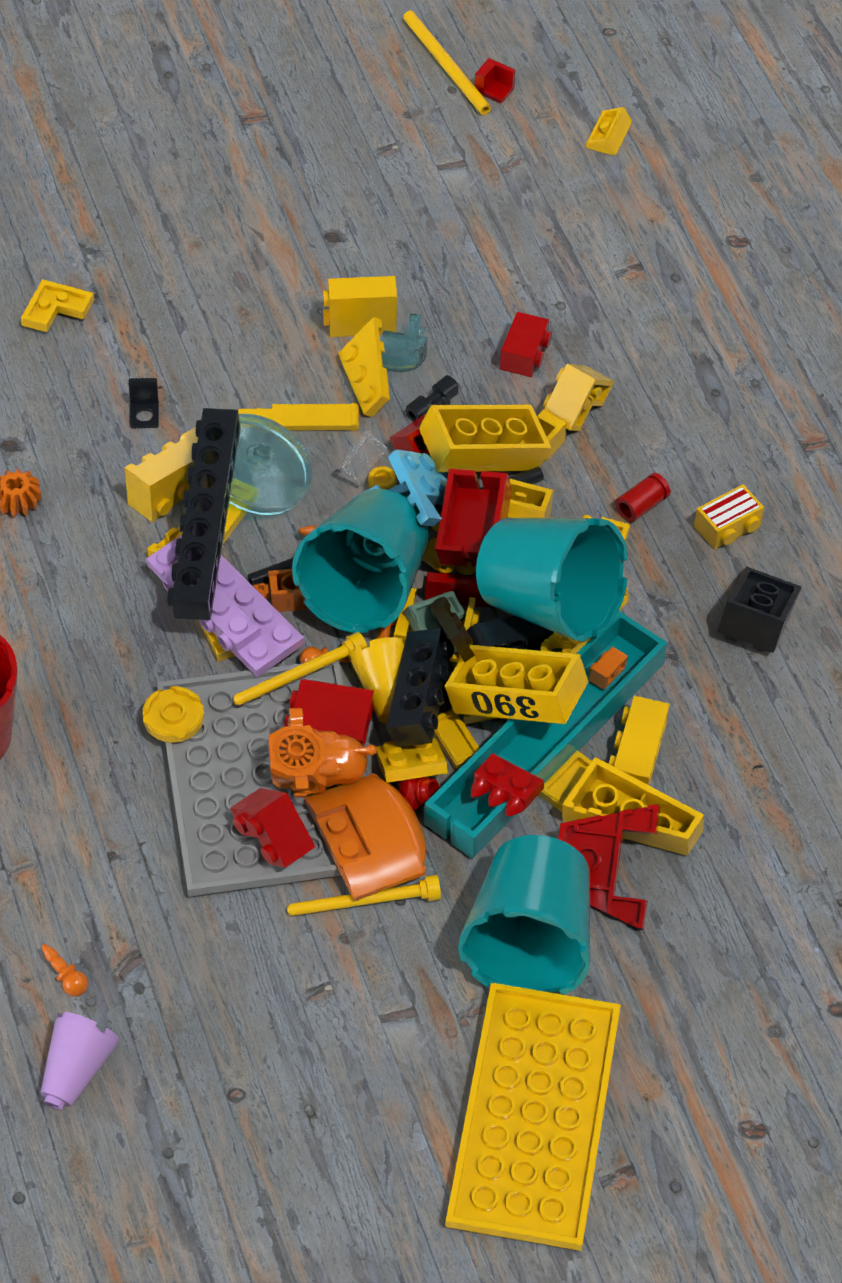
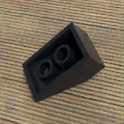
(758, 609)

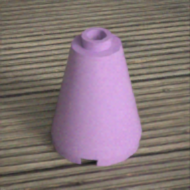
(74, 1058)

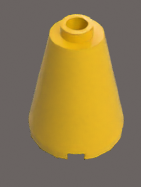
(378, 671)

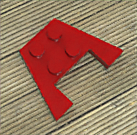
(600, 844)

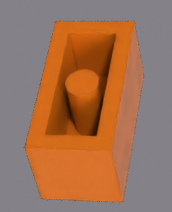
(607, 668)

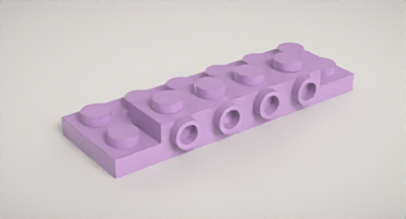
(239, 615)

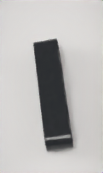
(509, 633)

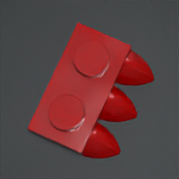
(506, 783)

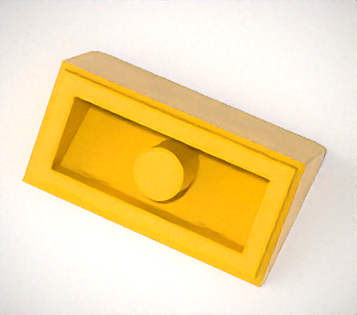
(609, 131)

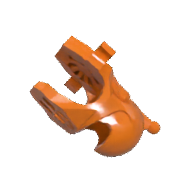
(314, 757)

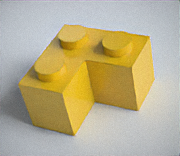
(576, 393)

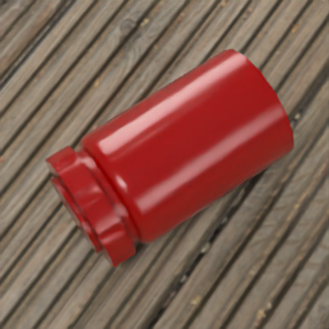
(642, 497)

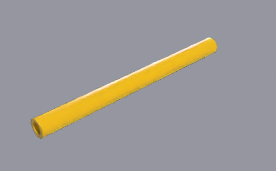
(447, 62)

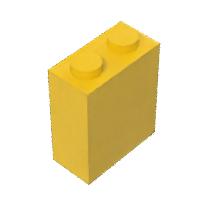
(358, 300)

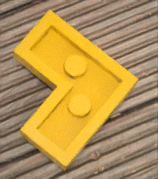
(52, 299)

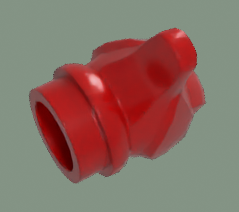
(418, 790)

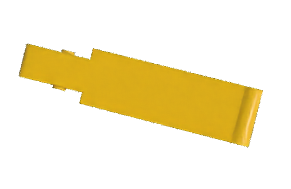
(311, 416)

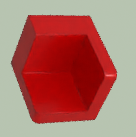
(495, 80)

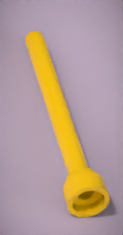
(352, 641)
(426, 888)

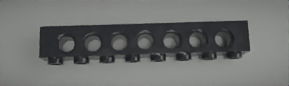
(205, 514)

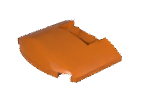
(370, 834)

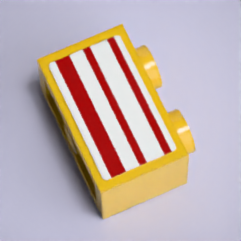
(729, 517)

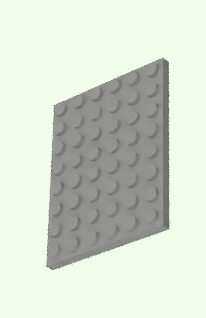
(223, 767)

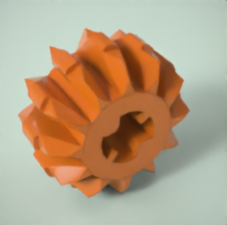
(19, 492)

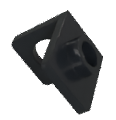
(143, 397)

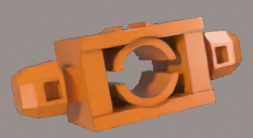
(282, 591)

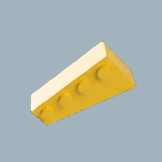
(160, 478)
(609, 790)

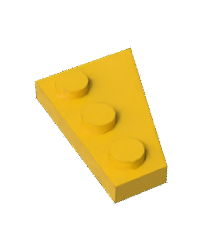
(364, 367)

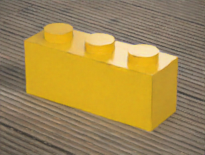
(641, 738)

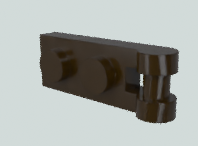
(453, 627)

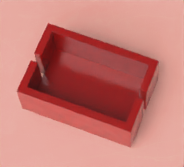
(470, 513)

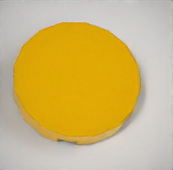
(173, 714)

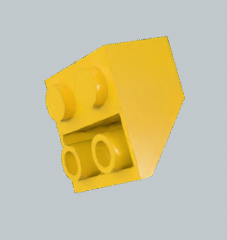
(529, 501)

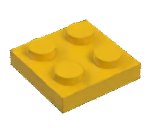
(410, 761)

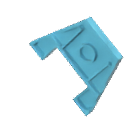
(423, 481)

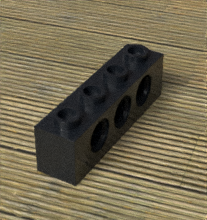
(419, 687)

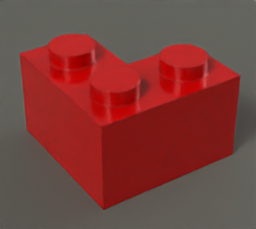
(275, 823)

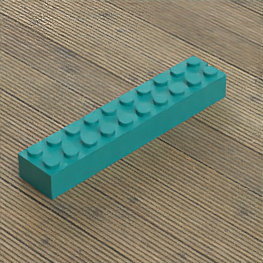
(542, 745)

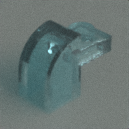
(405, 350)

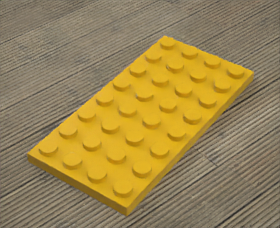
(534, 1117)

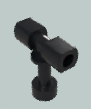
(442, 393)

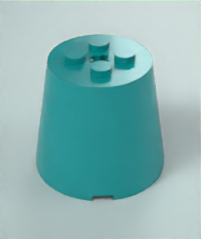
(362, 561)
(555, 572)
(531, 918)

